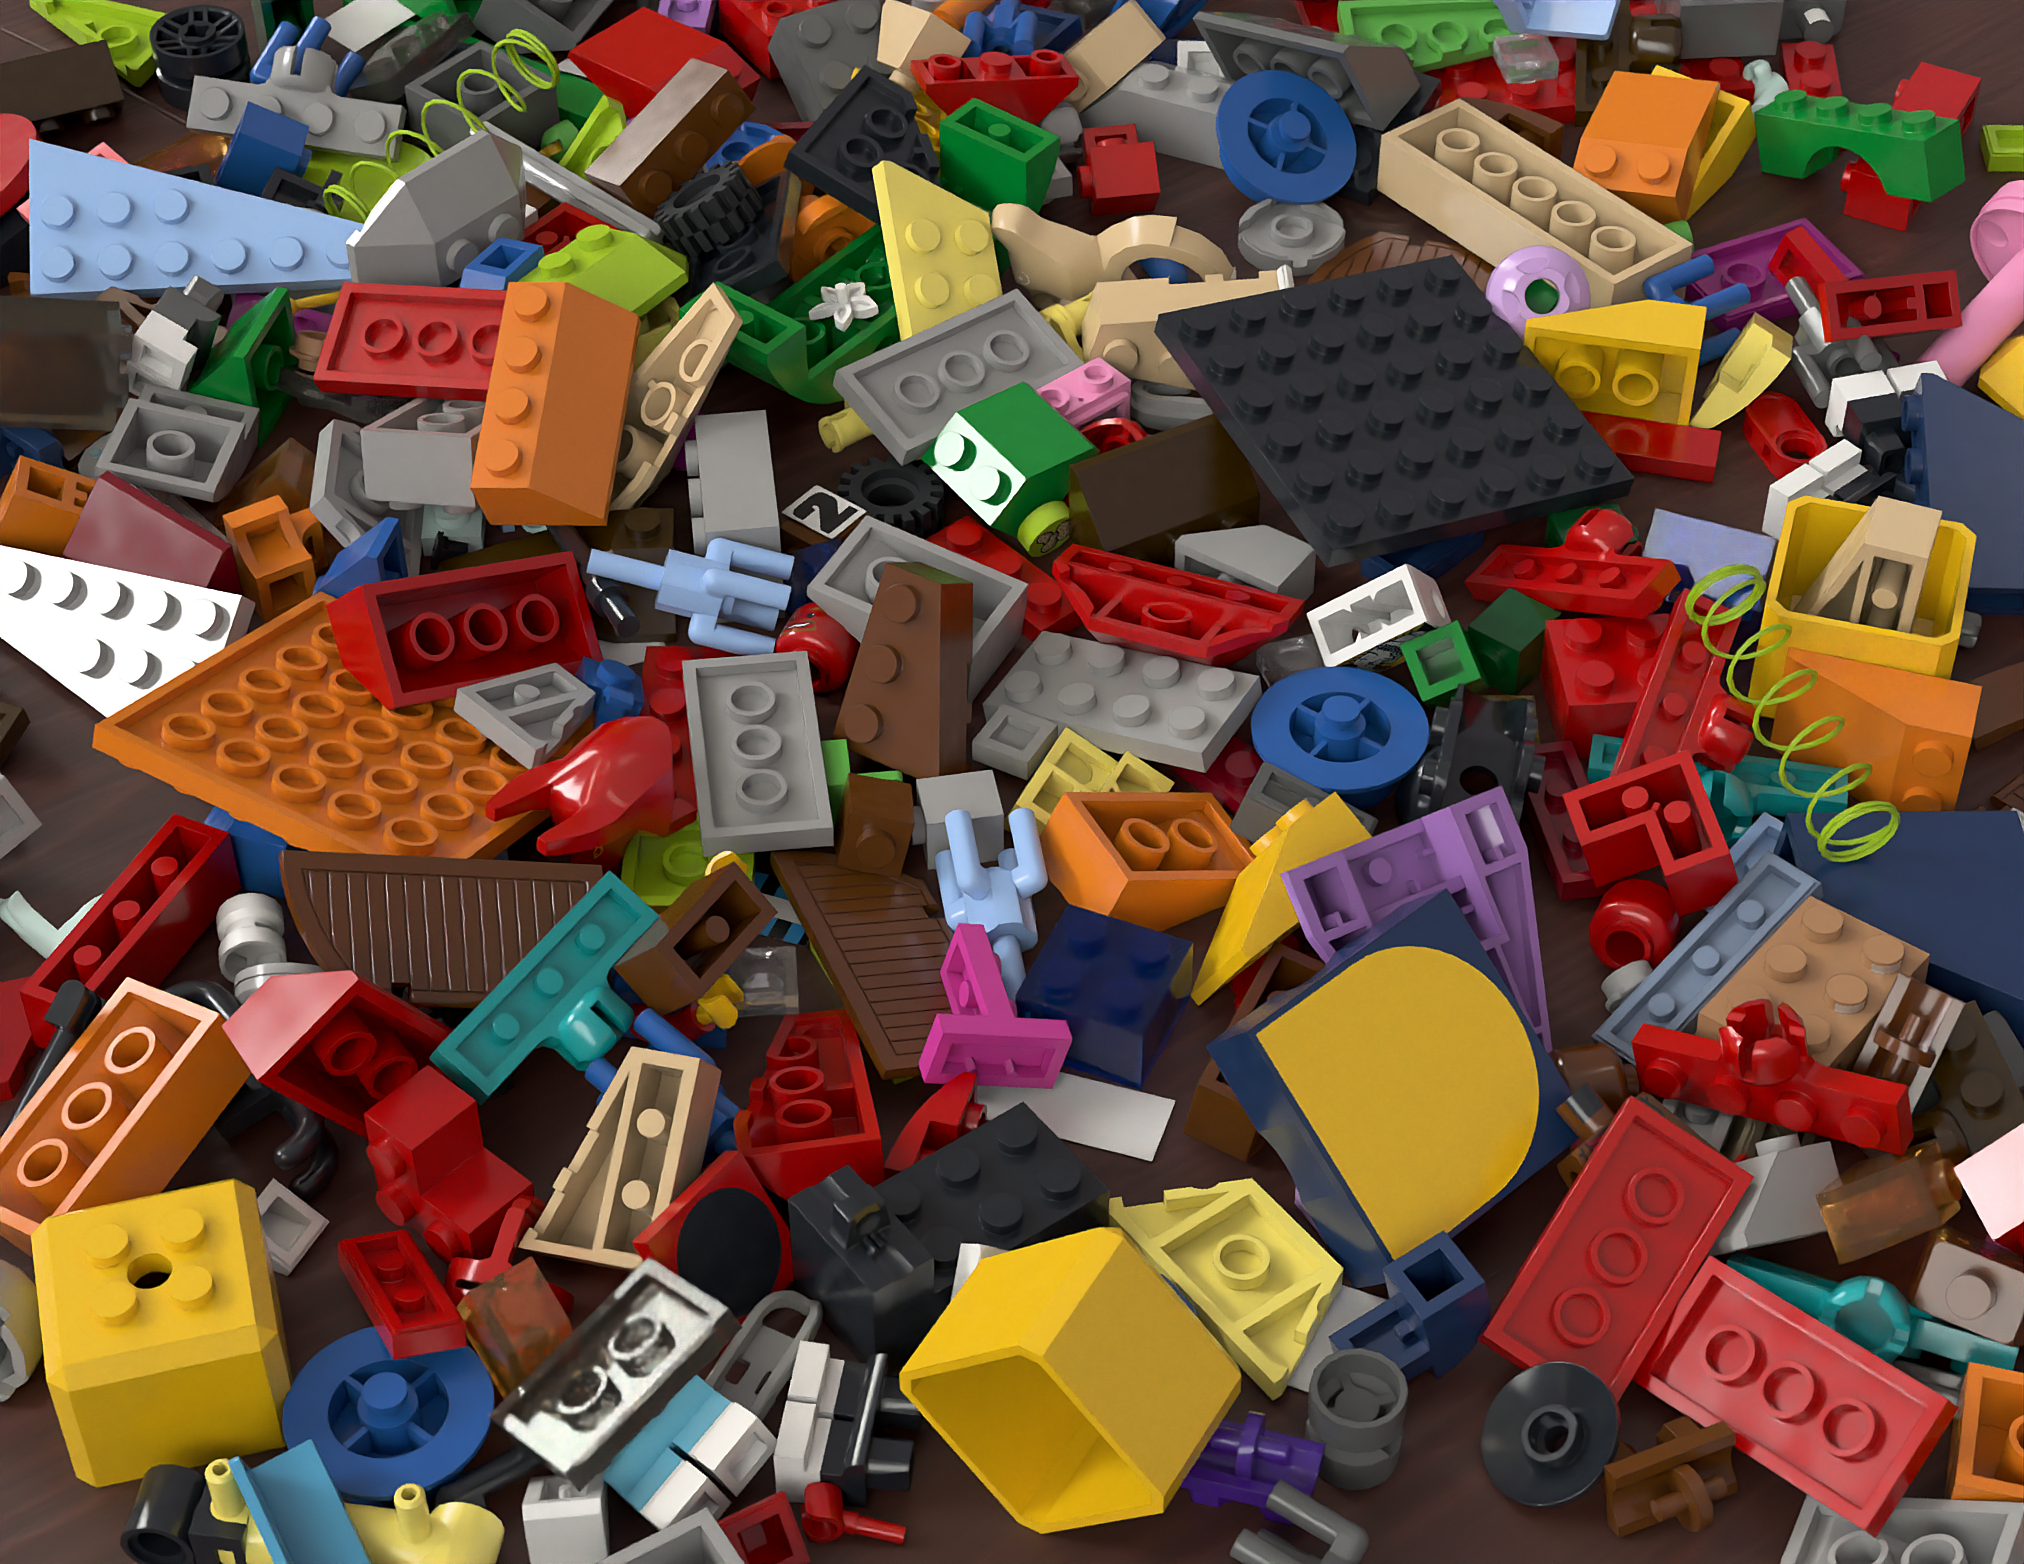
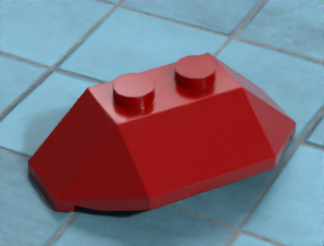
(1169, 608)

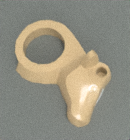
(1066, 264)

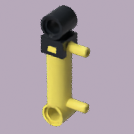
(206, 1519)

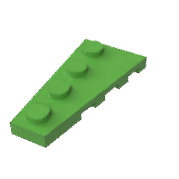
(1428, 30)

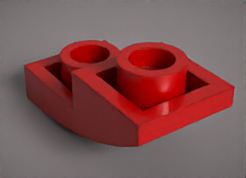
(937, 1123)

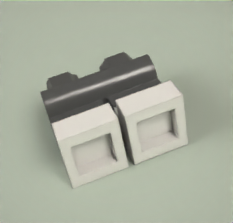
(175, 337)

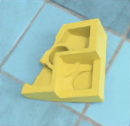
(1745, 371)
(1082, 767)

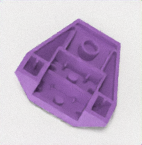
(1463, 848)

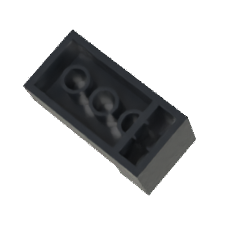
(891, 1251)

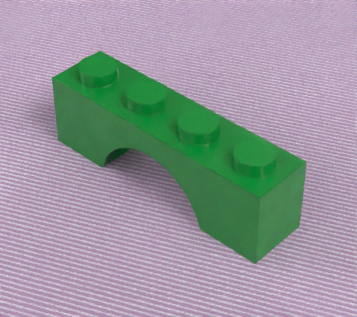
(1909, 151)

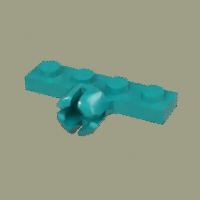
(1875, 1316)

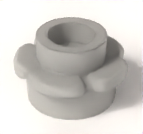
(1624, 982)

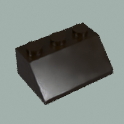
(62, 87)
(1162, 488)

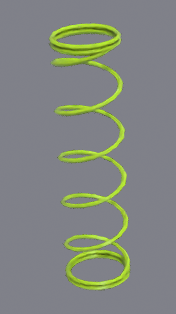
(536, 46)
(1876, 839)

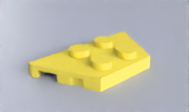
(934, 248)
(1244, 1269)

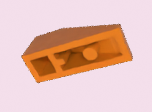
(41, 507)

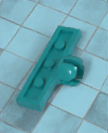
(1746, 791)
(553, 995)

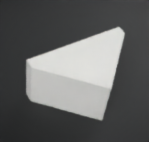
(566, 1523)

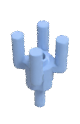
(709, 591)
(995, 895)

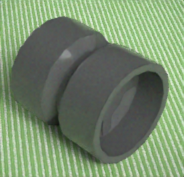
(1359, 1415)

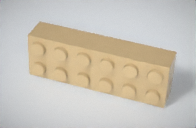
(1508, 194)

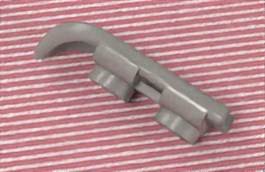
(766, 1352)

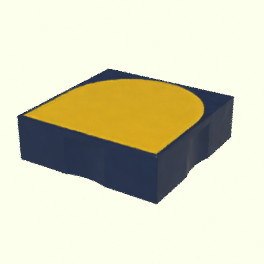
(1399, 1086)

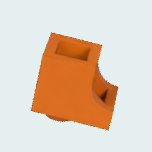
(275, 554)

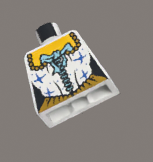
(1385, 615)

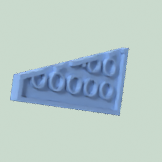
(150, 230)

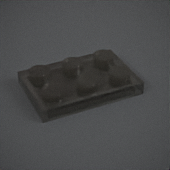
(615, 1373)

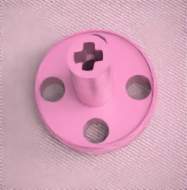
(1999, 307)

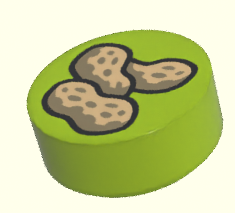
(1045, 528)

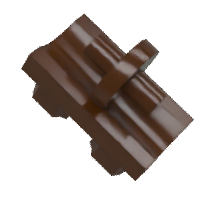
(1909, 1035)
(1671, 1479)

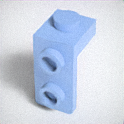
(1560, 17)

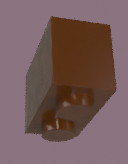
(696, 939)

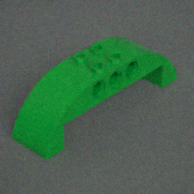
(983, 160)

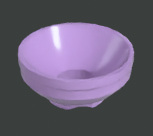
(1520, 268)

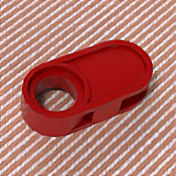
(1779, 426)

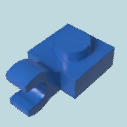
(616, 688)

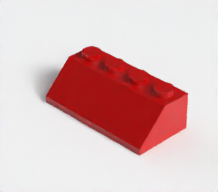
(464, 626)

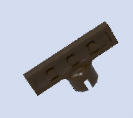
(1633, 47)
(1975, 1093)

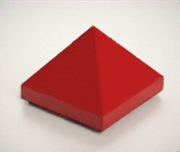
(766, 1533)

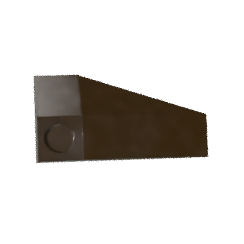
(631, 533)

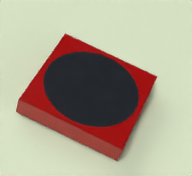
(723, 1237)

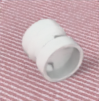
(249, 928)

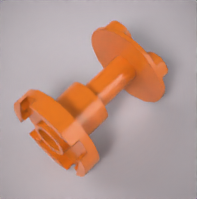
(821, 222)

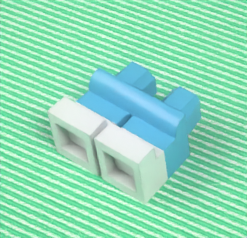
(694, 1427)

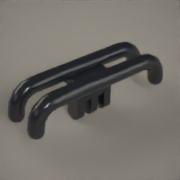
(257, 1101)

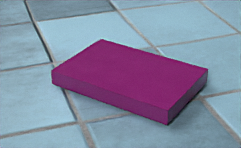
(1747, 262)

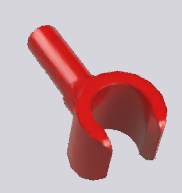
(826, 1520)

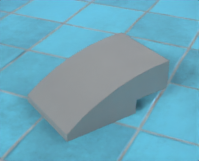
(181, 443)

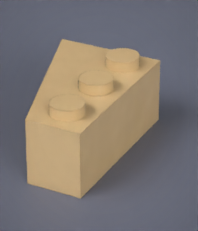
(1125, 314)
(1878, 568)
(633, 1162)

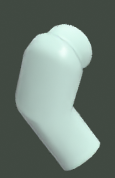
(1767, 83)

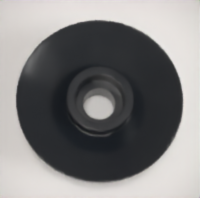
(1530, 1419)

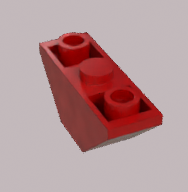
(1016, 84)

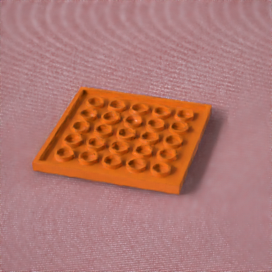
(314, 757)

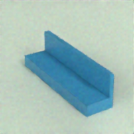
(300, 1509)

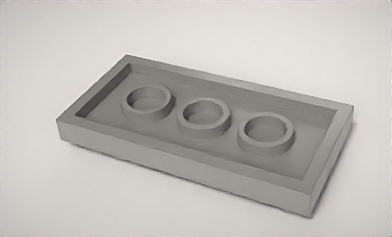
(922, 381)
(1130, 699)
(756, 754)

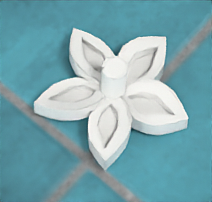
(844, 304)

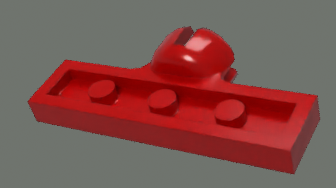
(1582, 574)
(1684, 699)
(1771, 1077)

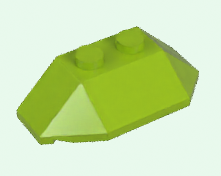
(616, 268)

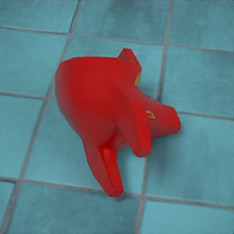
(602, 793)

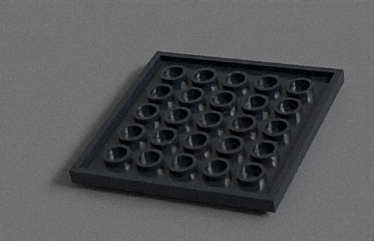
(1391, 409)

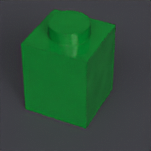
(1441, 662)

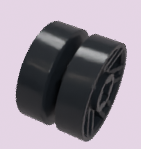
(198, 43)

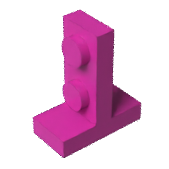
(984, 1027)

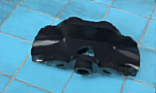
(1470, 738)

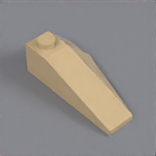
(668, 395)

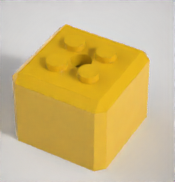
(1808, 541)
(162, 1331)
(1073, 1381)

